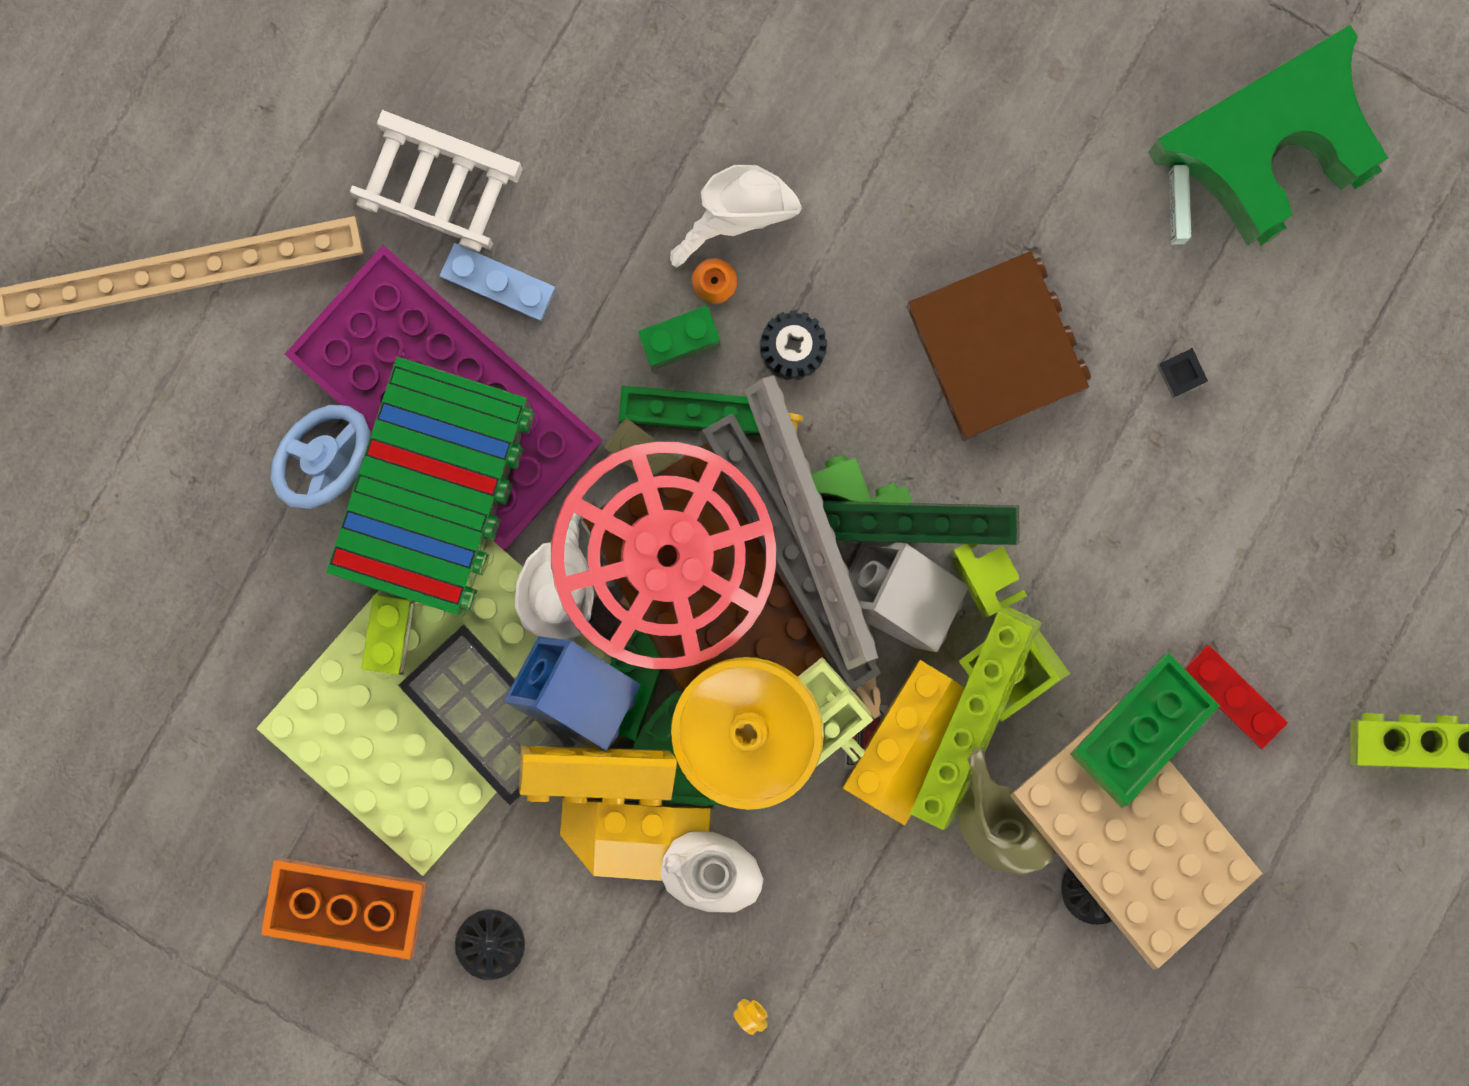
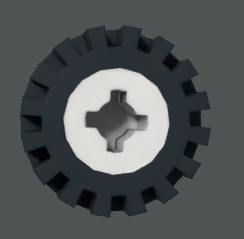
(782, 353)

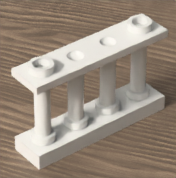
(464, 157)

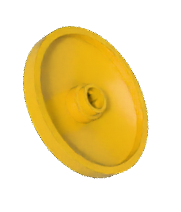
(747, 733)

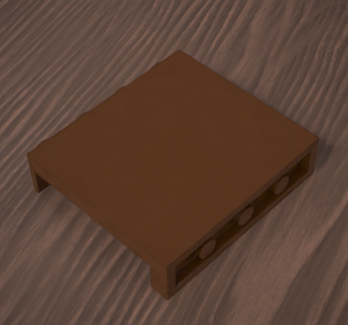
(998, 344)

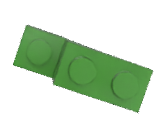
(845, 481)

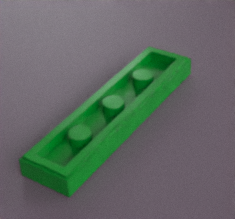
(683, 409)

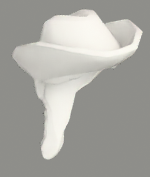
(736, 203)
(537, 597)
(711, 873)

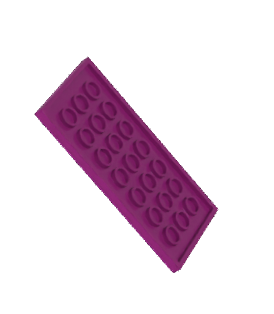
(397, 314)

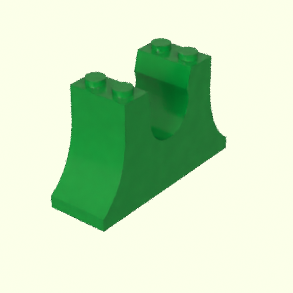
(1297, 104)

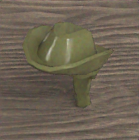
(998, 827)

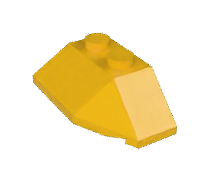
(627, 837)

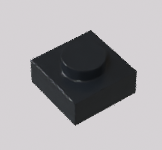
(1182, 373)

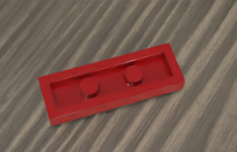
(1236, 697)

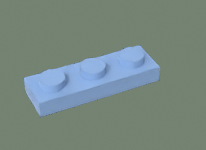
(497, 282)

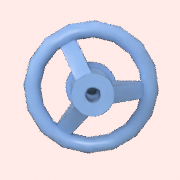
(329, 460)

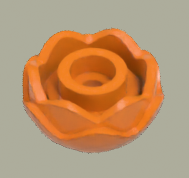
(718, 292)

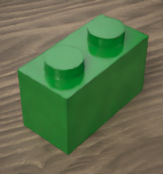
(679, 337)

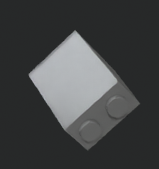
(905, 593)

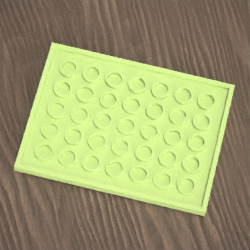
(372, 741)

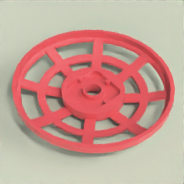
(641, 548)

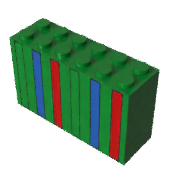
(431, 487)

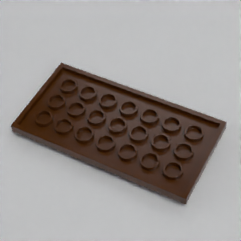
(779, 630)

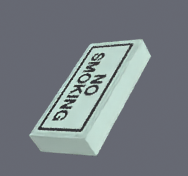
(1179, 204)

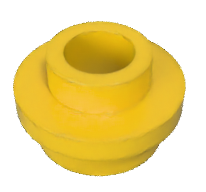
(751, 1016)

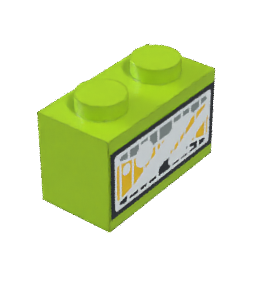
(388, 635)

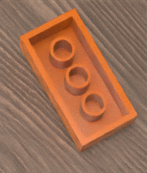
(344, 908)

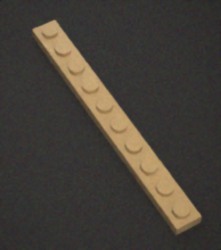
(180, 271)

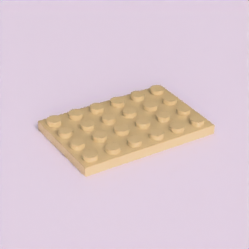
(1151, 866)

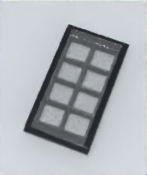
(464, 697)

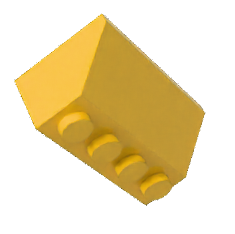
(905, 743)
(596, 774)

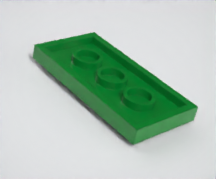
(1144, 730)

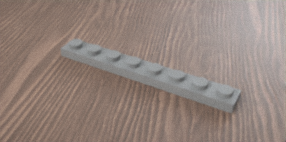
(811, 523)

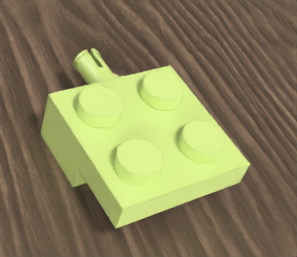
(840, 710)

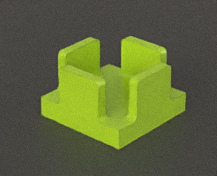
(986, 577)

